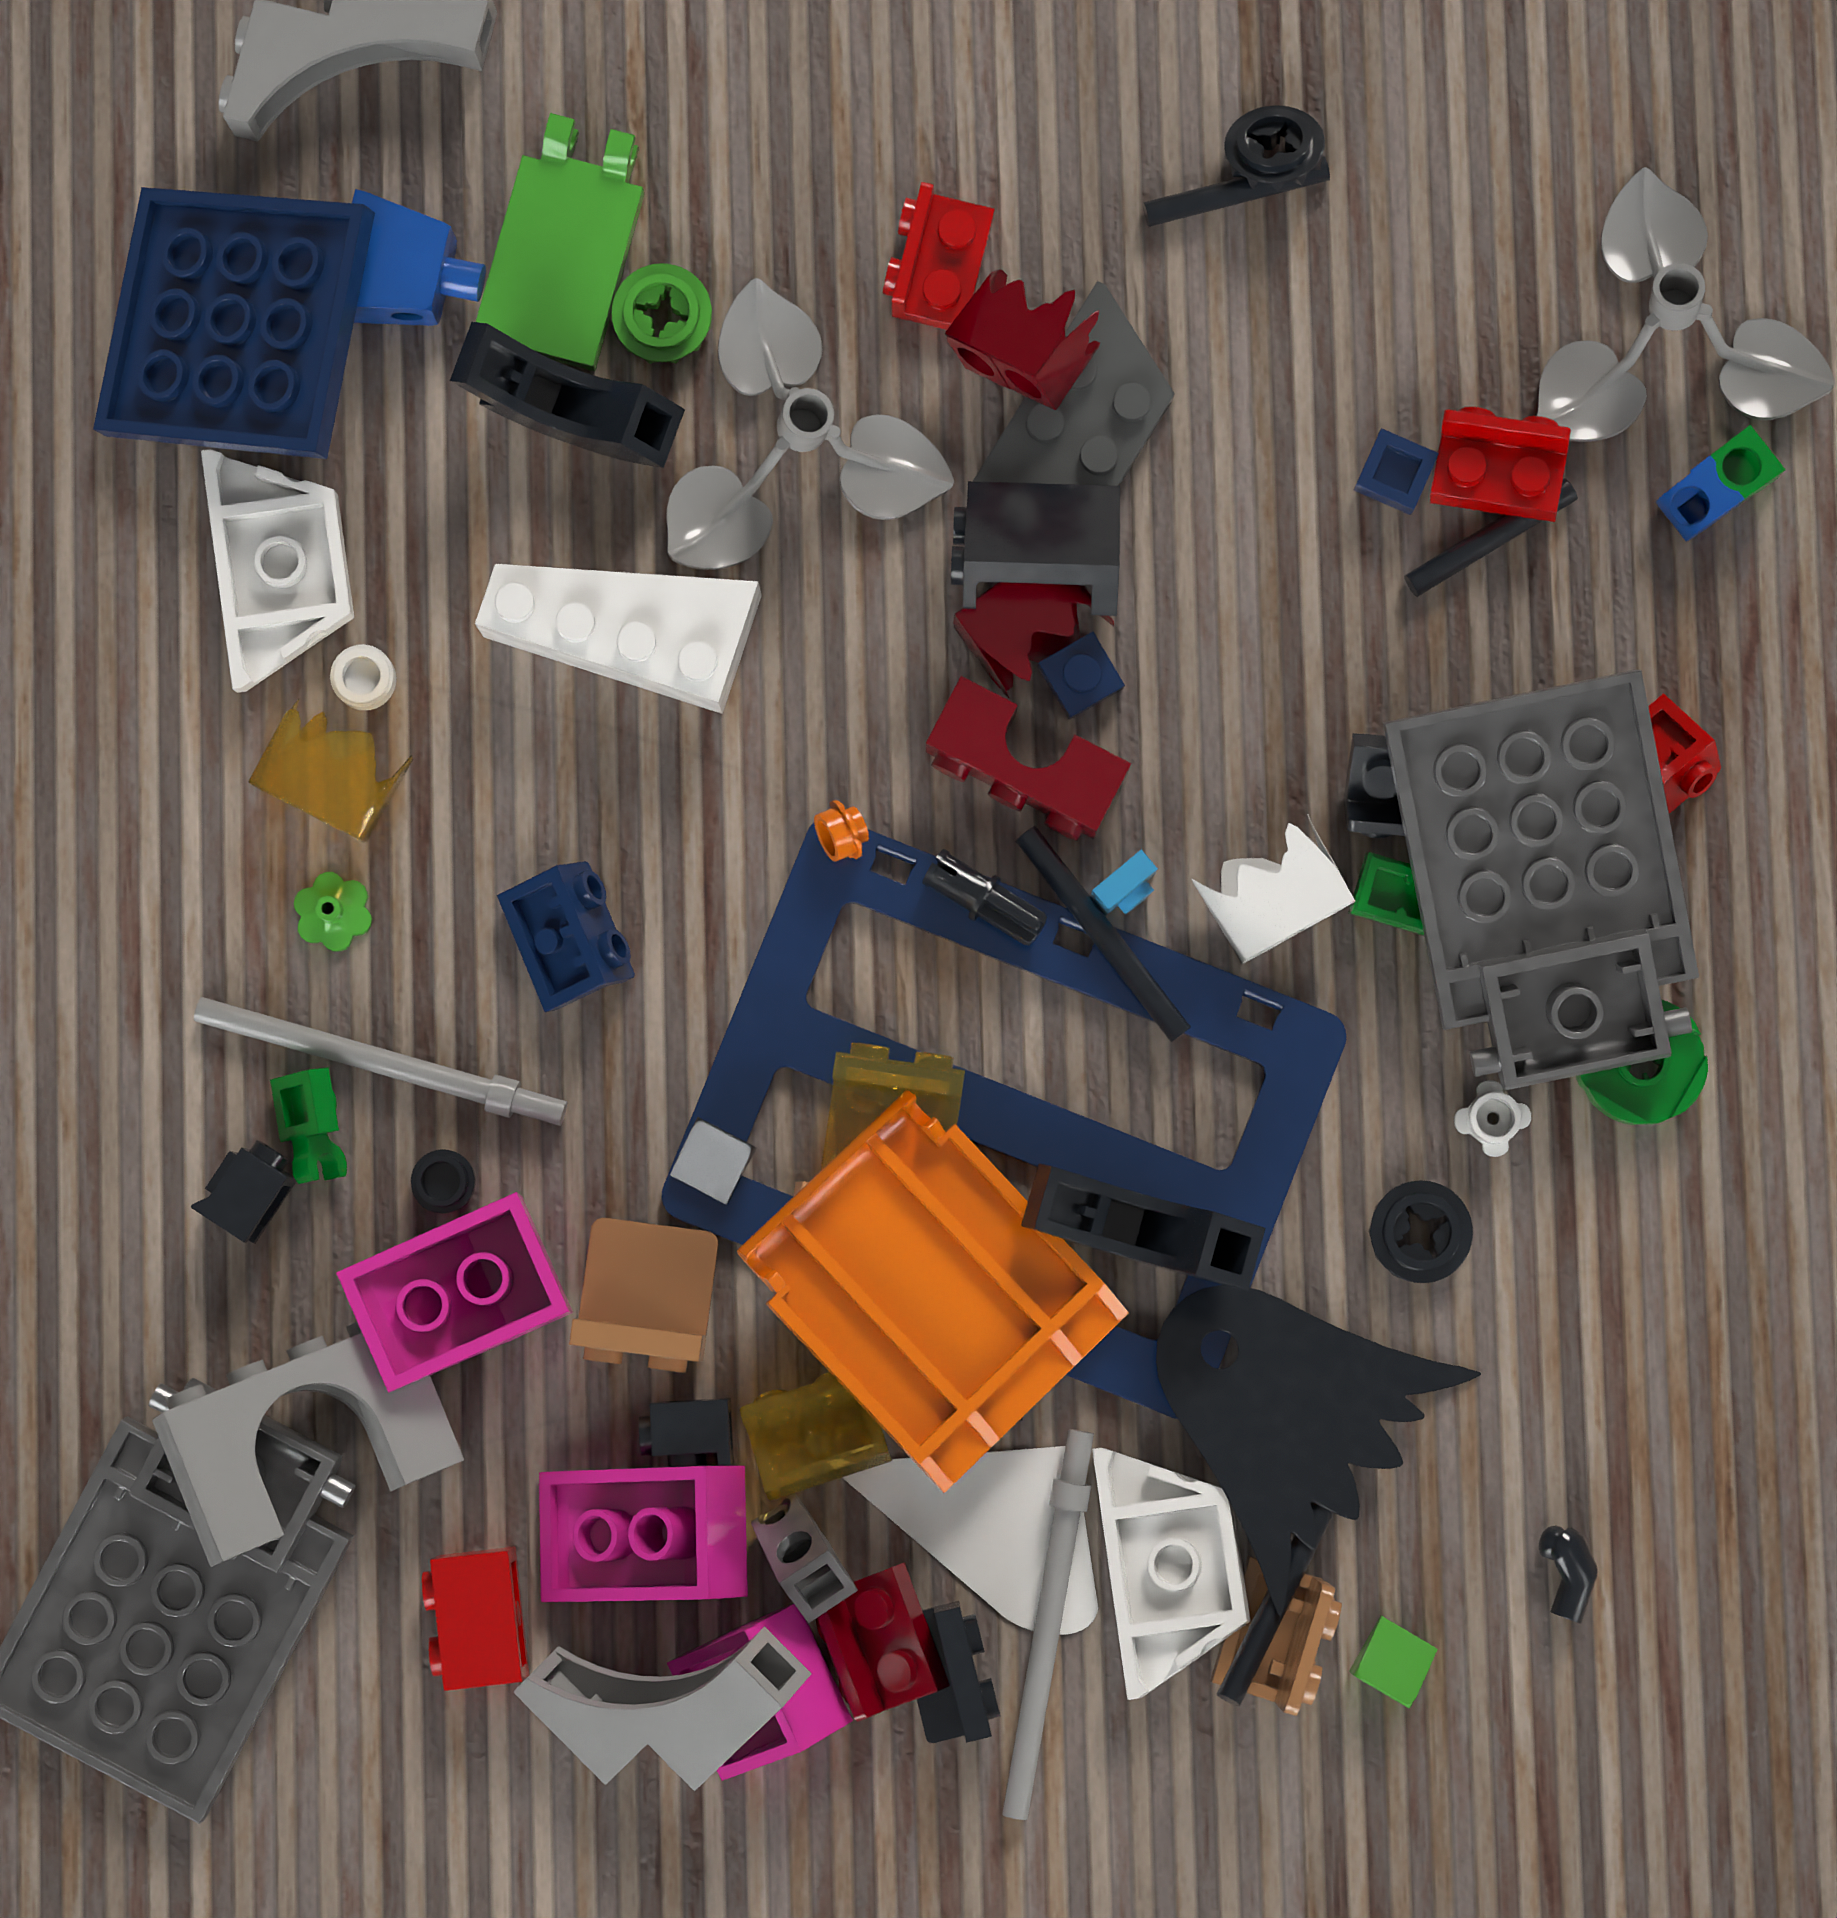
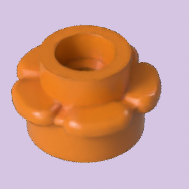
(841, 831)

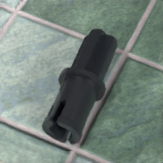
(985, 898)

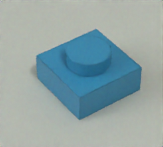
(1126, 885)

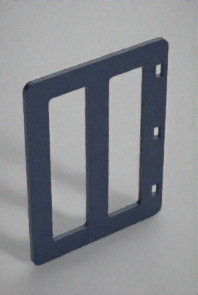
(780, 1030)

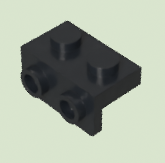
(967, 1702)

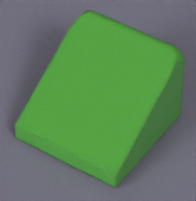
(1394, 1661)

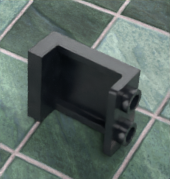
(1039, 538)

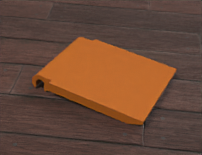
(928, 1290)

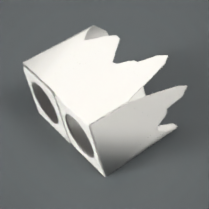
(1272, 901)

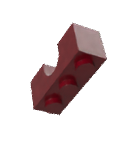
(973, 743)

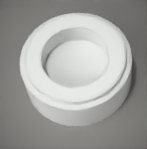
(363, 677)

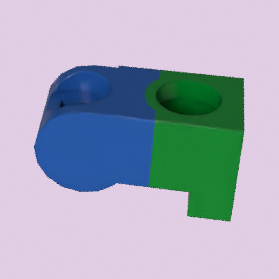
(1720, 483)

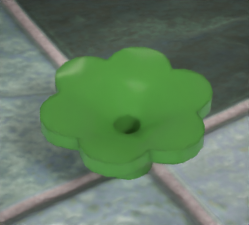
(346, 921)

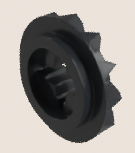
(1265, 129)
(1450, 1239)

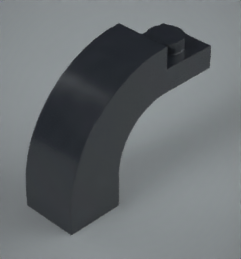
(565, 403)
(1143, 1227)

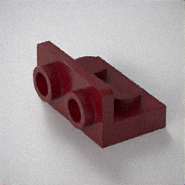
(882, 1645)

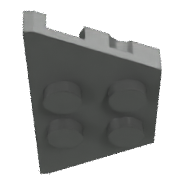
(1100, 420)

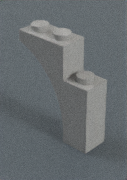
(296, 49)
(685, 1718)

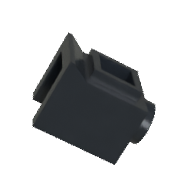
(247, 1191)

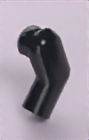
(1575, 1567)

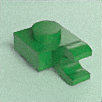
(305, 1115)

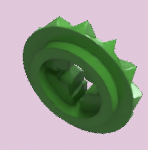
(645, 290)

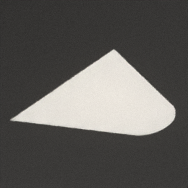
(989, 1528)

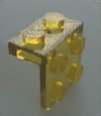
(871, 1082)

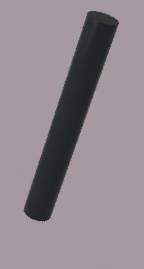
(1220, 196)
(1476, 547)

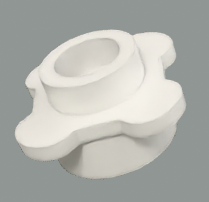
(1510, 1115)

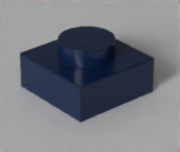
(1396, 471)
(1081, 675)

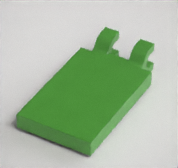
(564, 247)

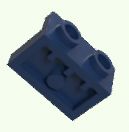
(566, 934)

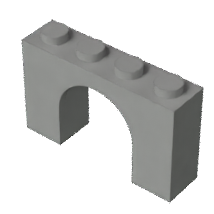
(215, 1434)

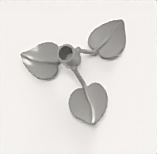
(1664, 236)
(773, 346)

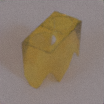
(326, 774)

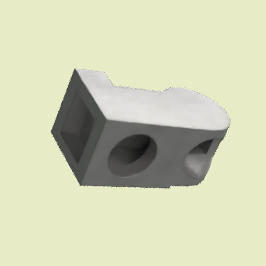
(802, 1558)

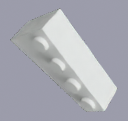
(633, 627)

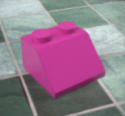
(809, 1714)

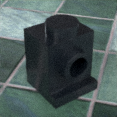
(688, 1431)

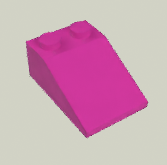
(454, 1292)
(643, 1534)

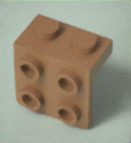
(646, 1293)
(1289, 1666)

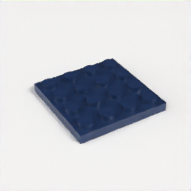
(234, 321)

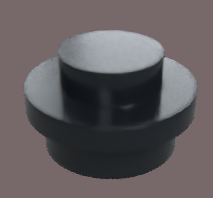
(443, 1181)

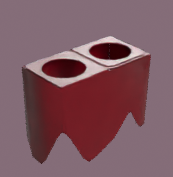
(1019, 345)
(1021, 625)

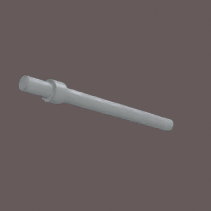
(499, 1095)
(1069, 1498)

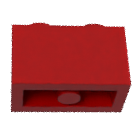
(476, 1619)

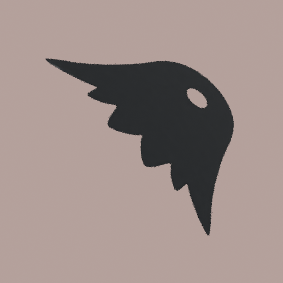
(1288, 1412)

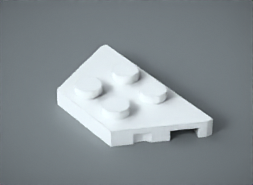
(275, 565)
(1169, 1567)

